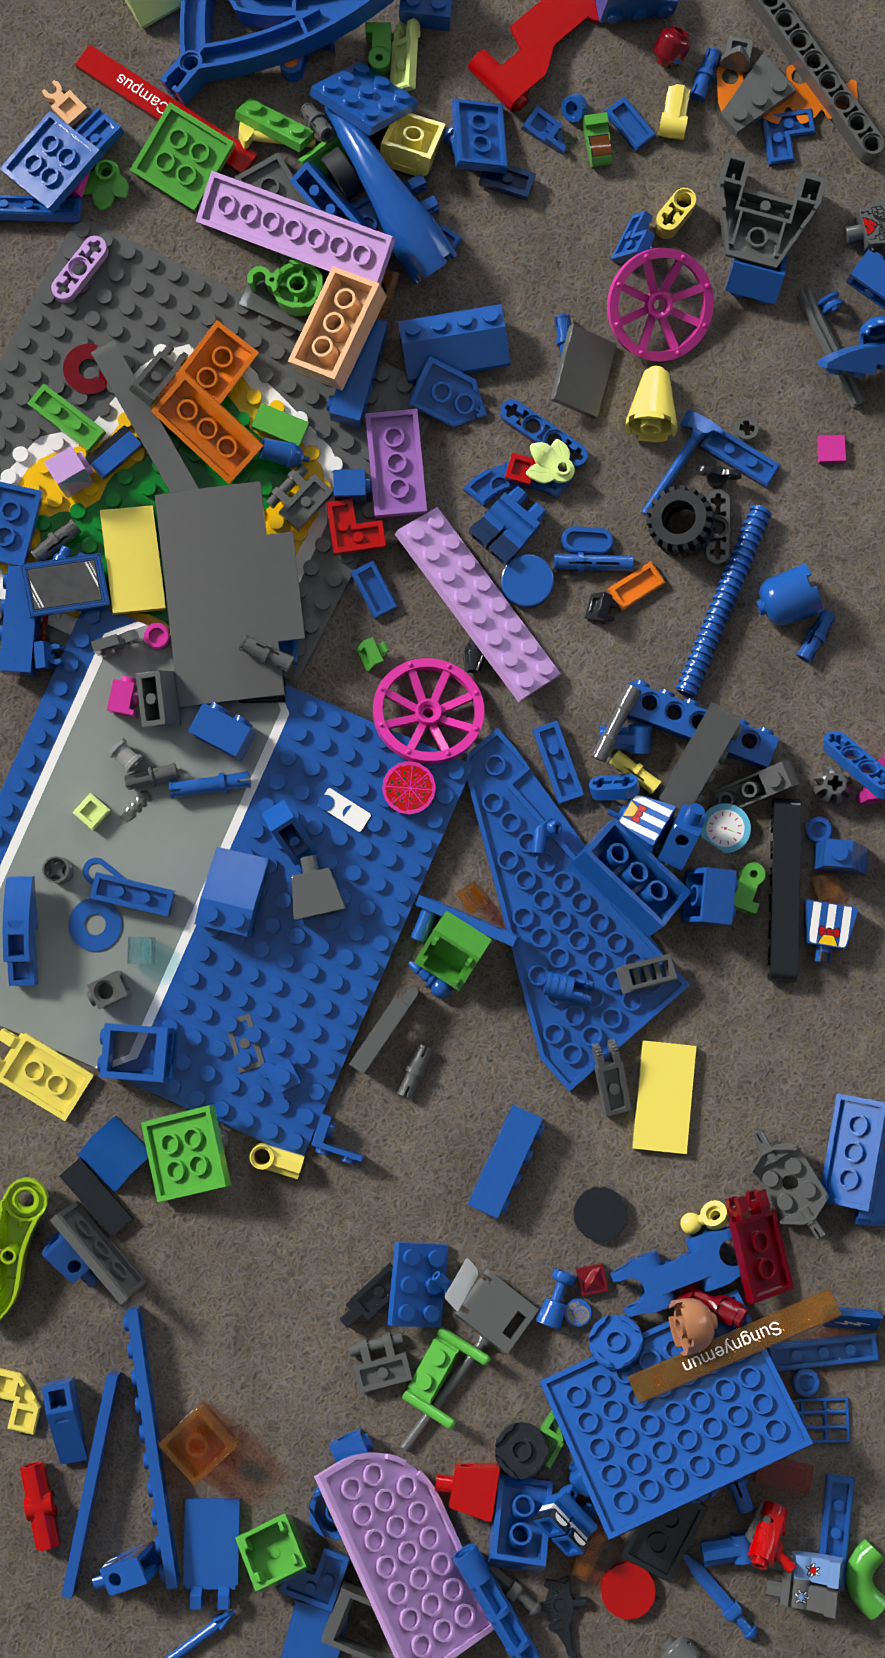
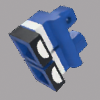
(567, 1521)

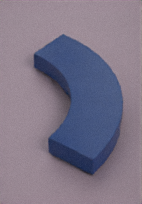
(492, 483)

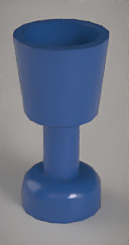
(553, 1308)

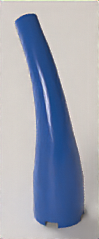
(419, 240)

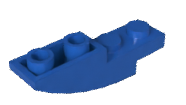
(857, 359)
(19, 930)

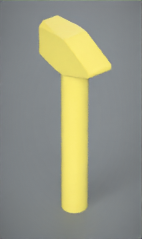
(248, 135)

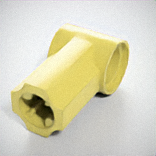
(674, 117)
(280, 1160)

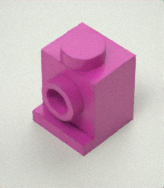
(124, 697)

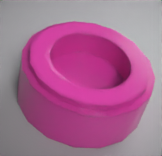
(157, 636)

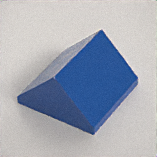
(114, 1153)

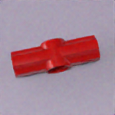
(40, 1506)

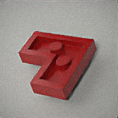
(352, 537)

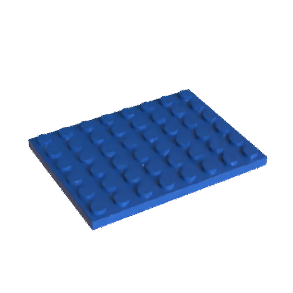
(676, 1445)

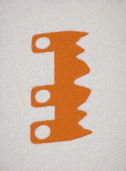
(803, 97)

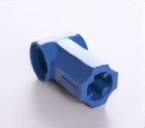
(633, 738)
(726, 1550)

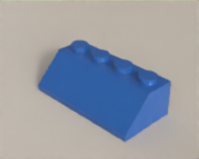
(461, 339)

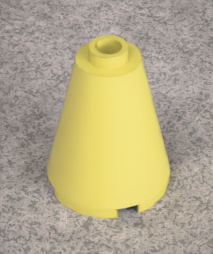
(653, 408)

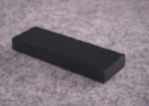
(96, 1197)

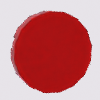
(627, 1590)

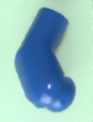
(544, 832)

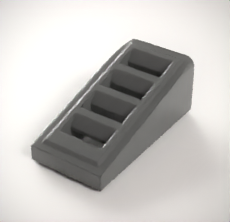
(625, 979)

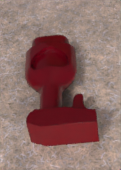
(724, 1307)

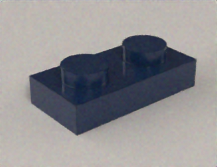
(514, 183)

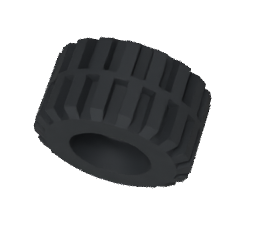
(667, 506)

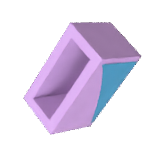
(70, 471)

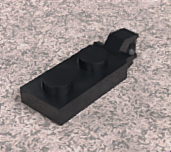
(369, 1298)

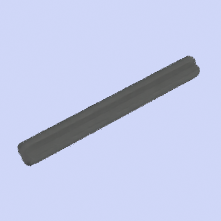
(829, 345)

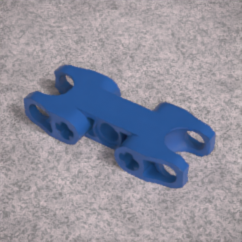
(662, 1278)

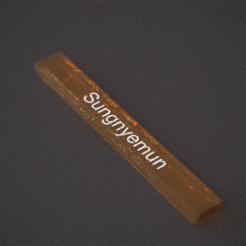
(735, 1346)

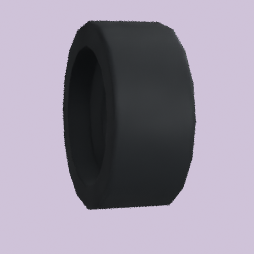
(343, 173)

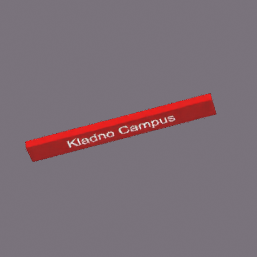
(149, 98)

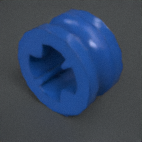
(830, 302)

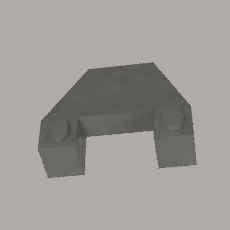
(759, 224)

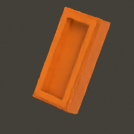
(636, 586)

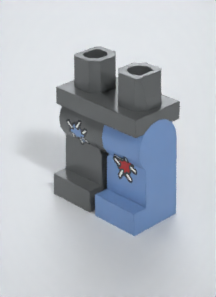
(811, 1584)

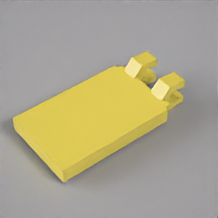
(42, 1074)

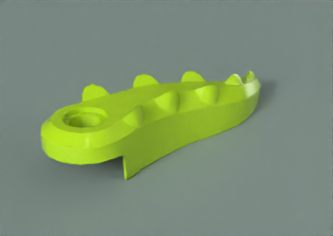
(16, 1232)

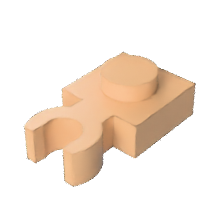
(66, 105)

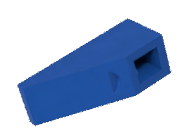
(65, 1419)

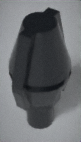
(472, 658)

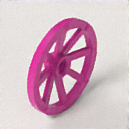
(665, 304)
(428, 706)

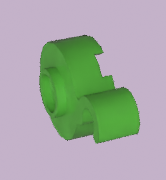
(283, 282)

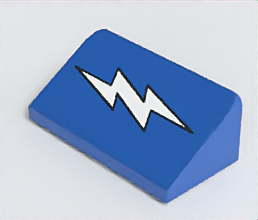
(856, 1319)

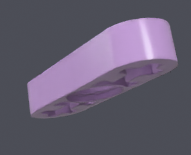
(96, 258)

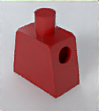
(471, 1488)

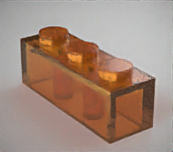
(585, 1562)

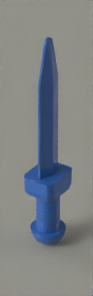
(731, 1610)

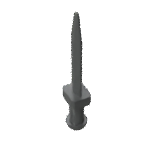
(513, 1589)

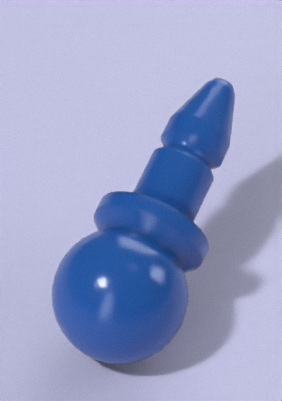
(438, 987)

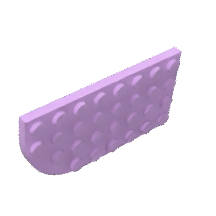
(403, 1555)

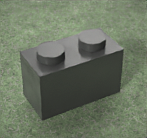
(158, 698)

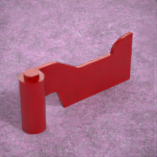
(536, 37)

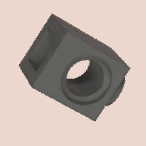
(119, 985)

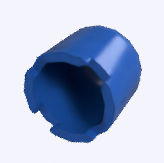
(789, 597)

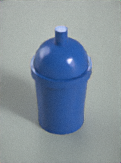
(282, 453)

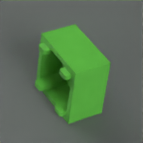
(452, 950)
(273, 1553)

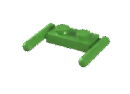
(434, 1371)

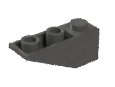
(758, 785)

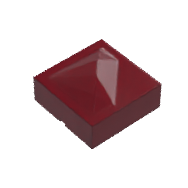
(591, 1279)

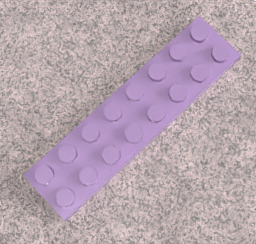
(294, 228)
(477, 604)

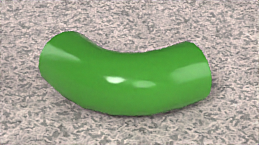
(859, 1579)

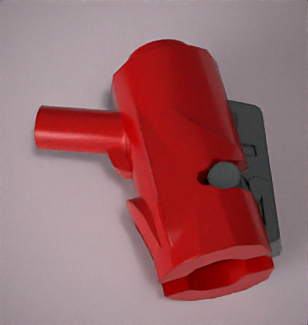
(765, 1537)

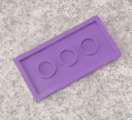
(396, 463)

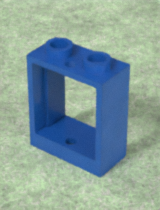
(162, 1058)

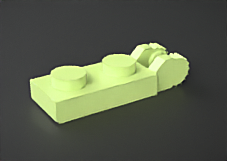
(405, 55)

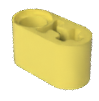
(680, 214)

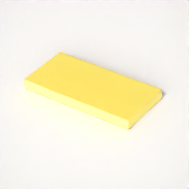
(132, 560)
(664, 1097)

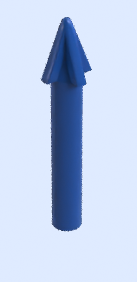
(218, 1623)

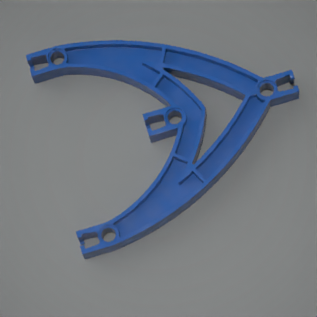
(290, 32)

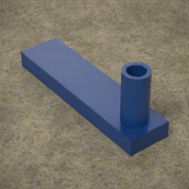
(432, 907)

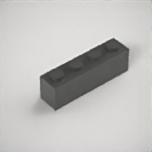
(701, 756)

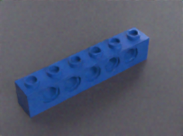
(763, 738)

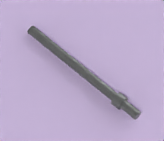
(443, 1395)

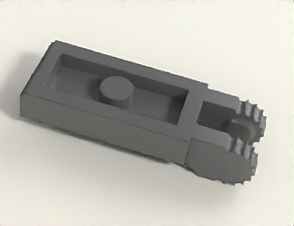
(157, 375)
(611, 1080)

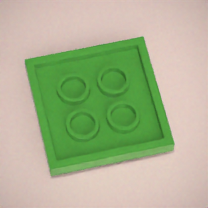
(182, 156)
(186, 1153)

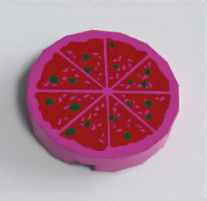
(409, 788)

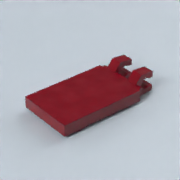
(758, 1246)

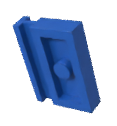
(100, 130)

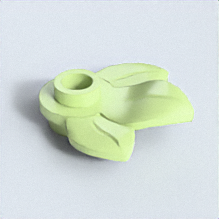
(548, 460)

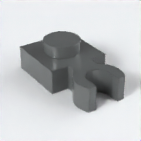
(109, 645)

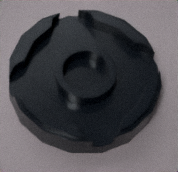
(600, 1213)
(522, 1450)

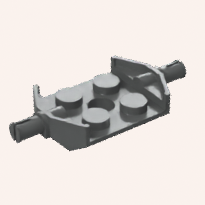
(796, 1204)

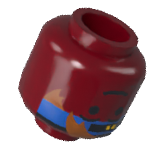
(672, 47)

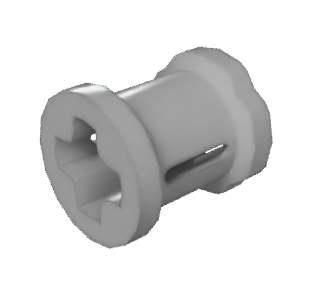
(125, 755)

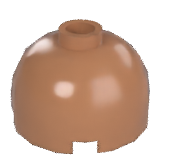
(692, 1325)

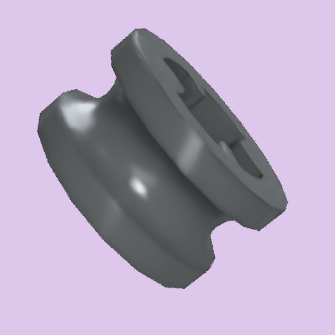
(751, 424)

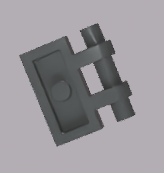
(305, 502)
(380, 1371)

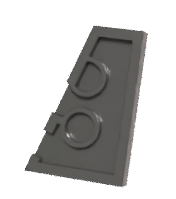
(757, 96)

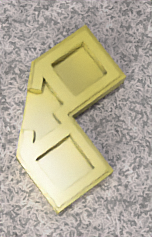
(26, 1405)

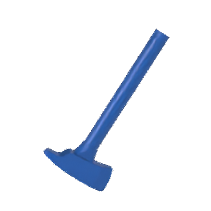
(701, 428)

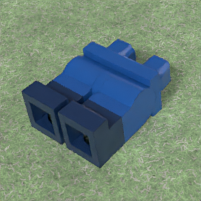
(512, 519)

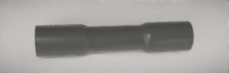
(609, 737)

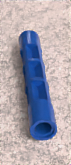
(494, 1602)

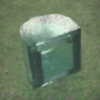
(141, 950)

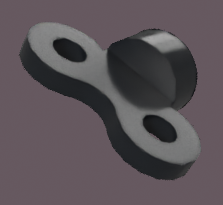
(717, 475)

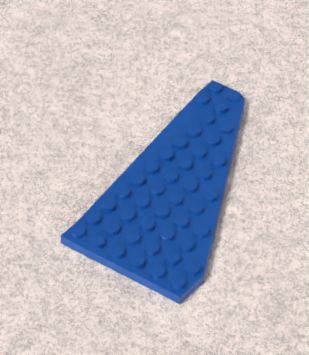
(560, 918)

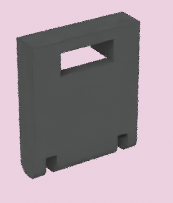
(493, 1308)

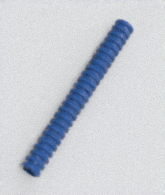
(723, 600)

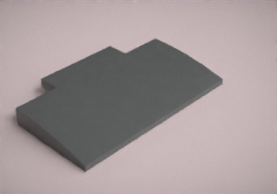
(223, 584)

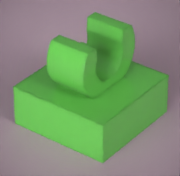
(371, 653)

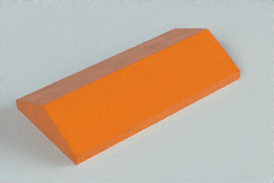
(217, 362)
(207, 428)

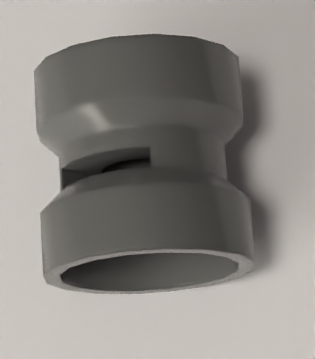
(53, 869)

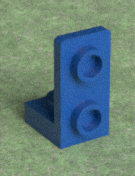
(325, 1130)

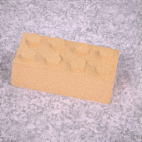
(337, 328)

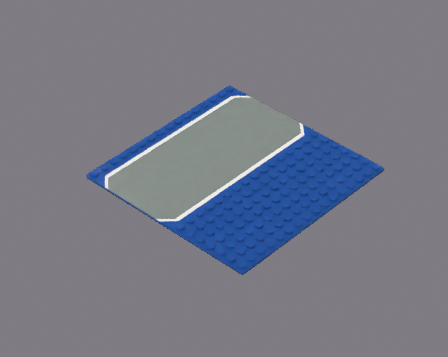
(296, 978)

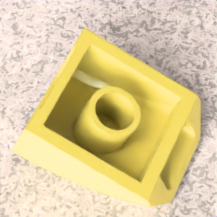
(412, 144)

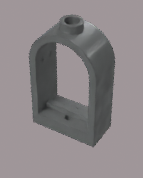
(331, 1632)

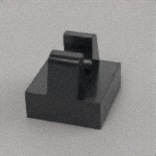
(599, 607)

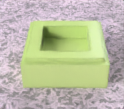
(92, 811)

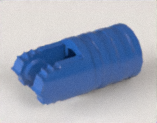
(562, 987)

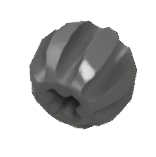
(838, 779)

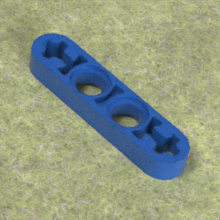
(546, 429)
(839, 746)

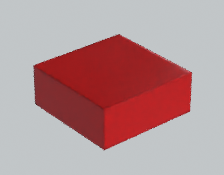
(517, 469)

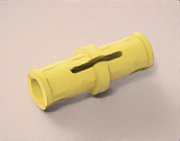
(628, 766)

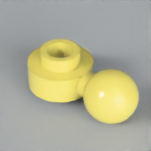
(692, 1223)

